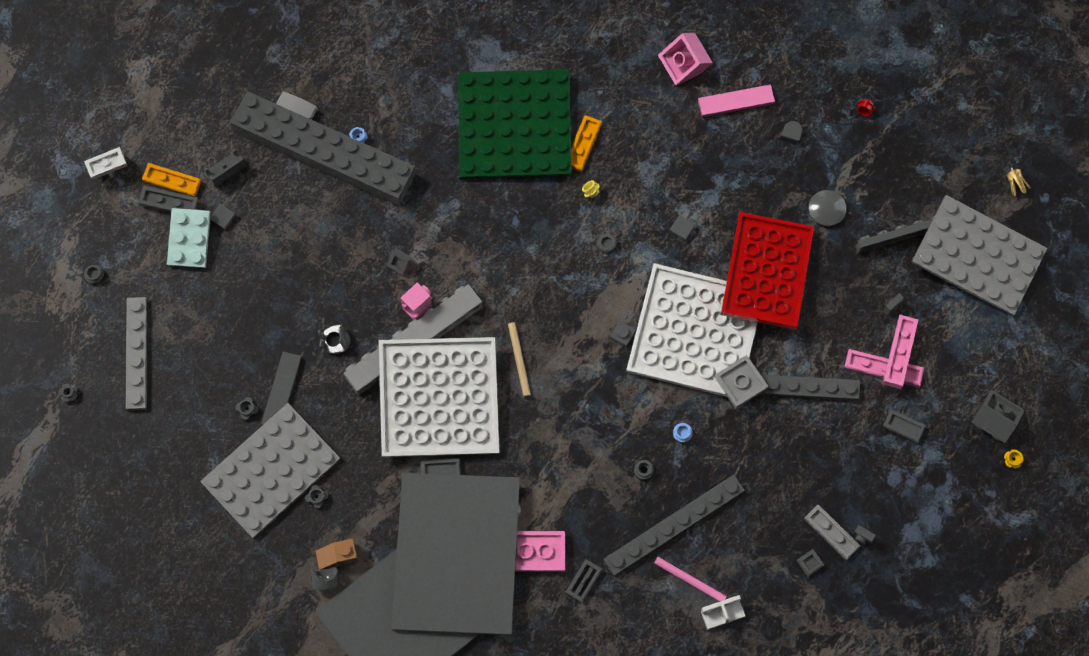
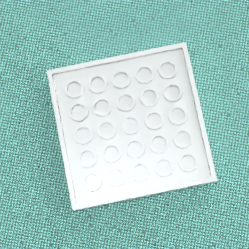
(682, 331)
(438, 397)

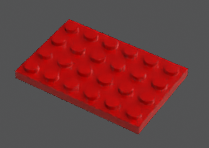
(767, 271)

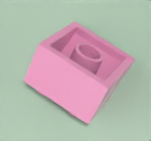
(685, 58)

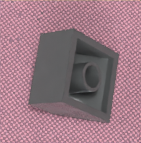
(998, 416)

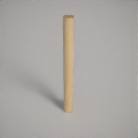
(519, 359)

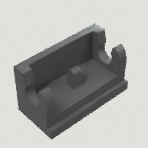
(225, 168)

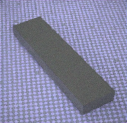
(282, 384)

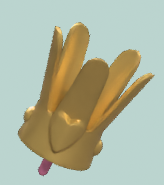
(1016, 176)

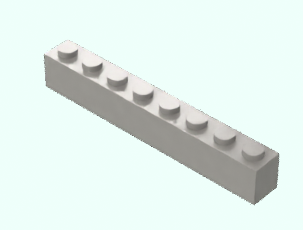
(432, 325)

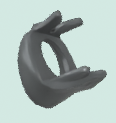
(344, 339)

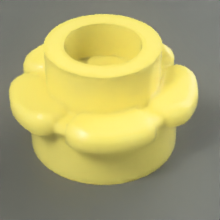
(591, 189)

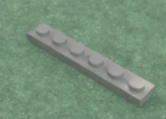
(136, 354)

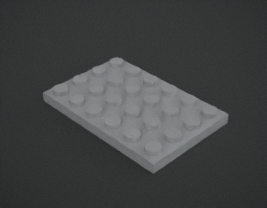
(979, 255)
(270, 470)

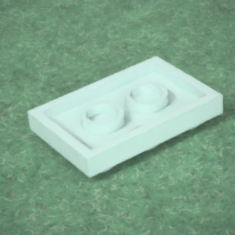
(188, 238)

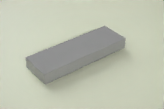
(832, 532)

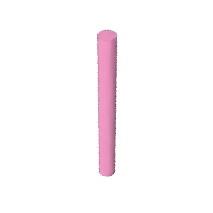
(689, 579)

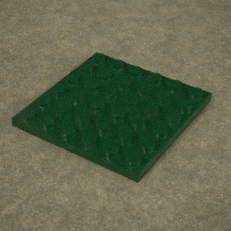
(514, 124)

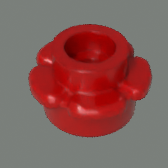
(865, 107)

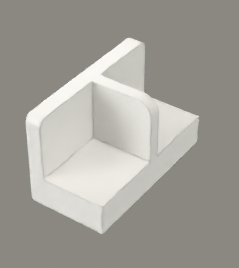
(105, 163)
(722, 612)

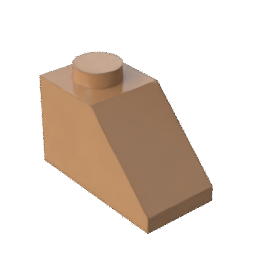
(337, 554)

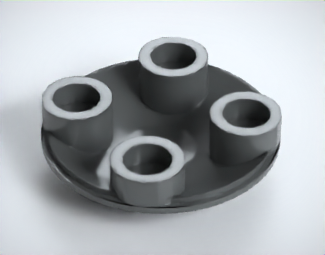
(827, 208)

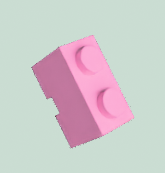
(416, 301)

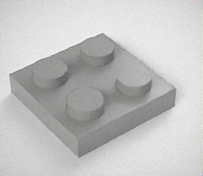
(741, 381)

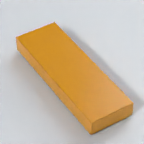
(584, 142)
(171, 180)

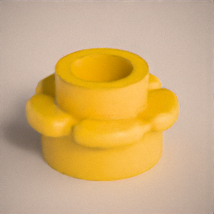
(1013, 454)

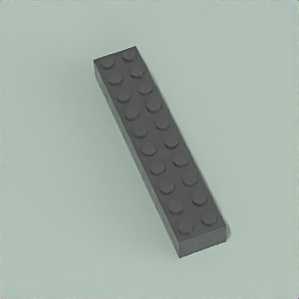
(323, 148)

